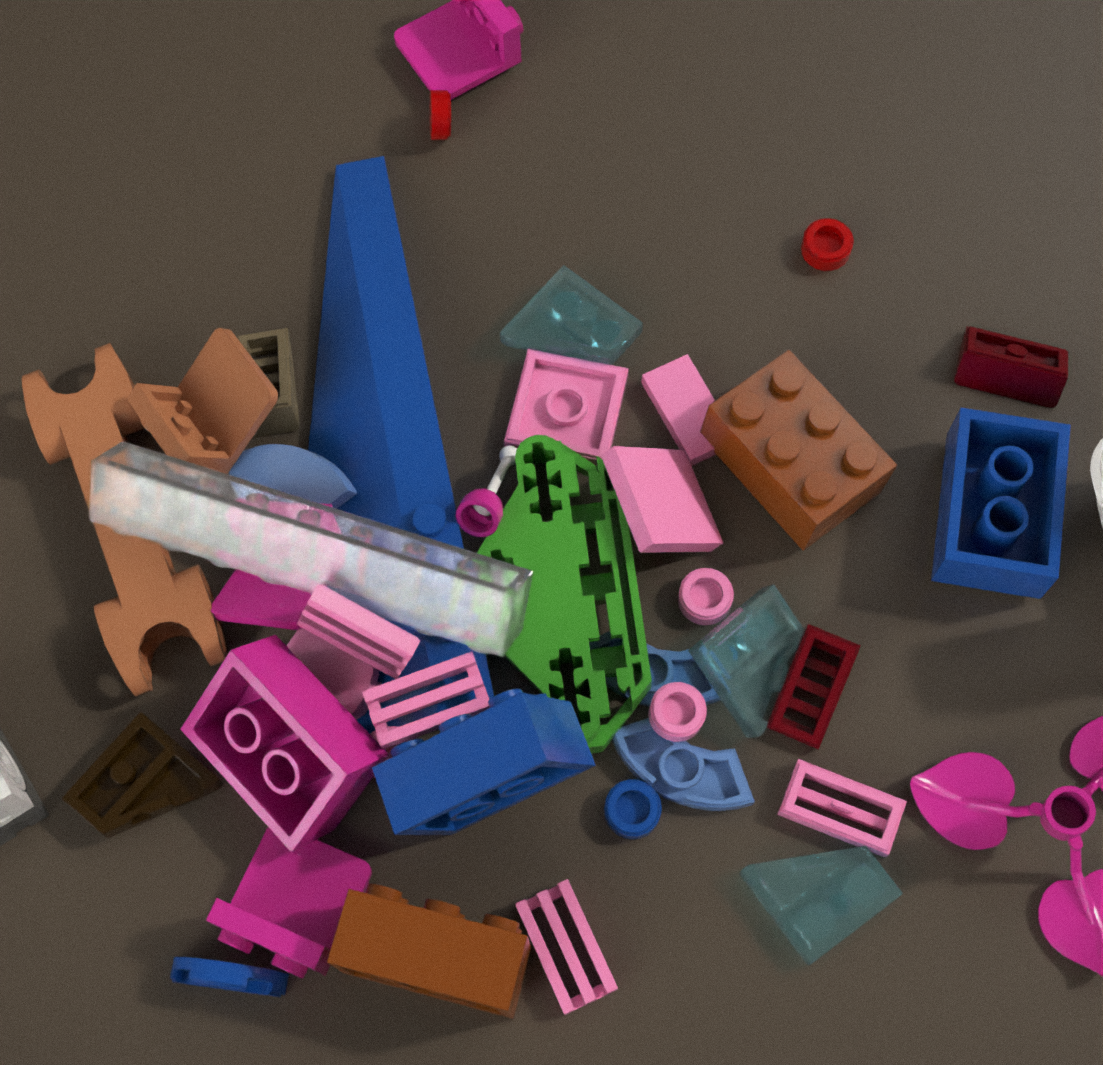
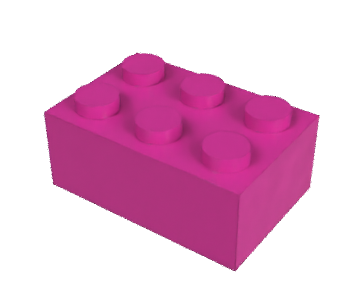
(283, 741)

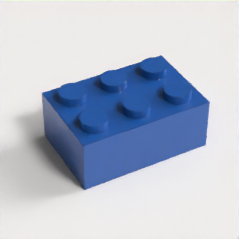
(1001, 503)
(482, 764)

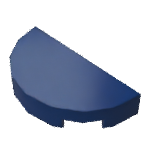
(228, 976)

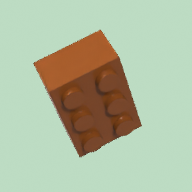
(796, 449)
(431, 950)

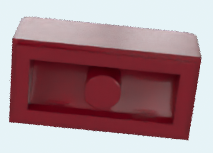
(1012, 367)

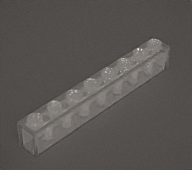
(310, 544)

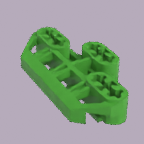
(560, 601)

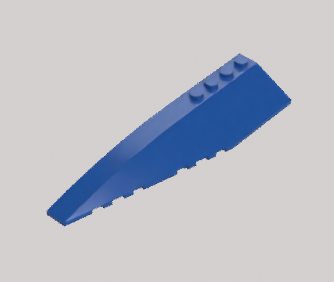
(376, 397)

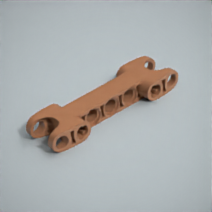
(151, 596)

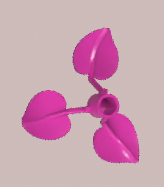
(968, 806)

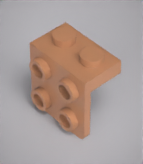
(212, 409)

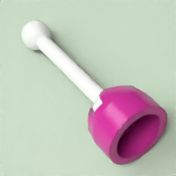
(482, 508)

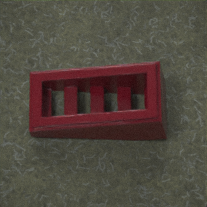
(829, 643)

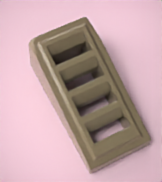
(284, 414)

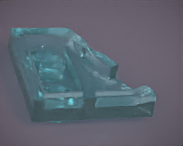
(572, 321)
(749, 656)
(821, 896)

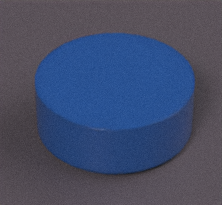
(632, 809)

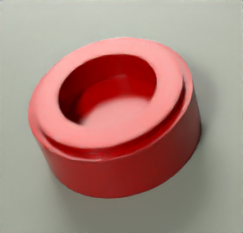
(440, 114)
(827, 244)

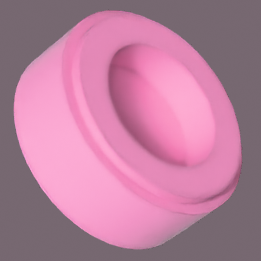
(705, 596)
(677, 711)

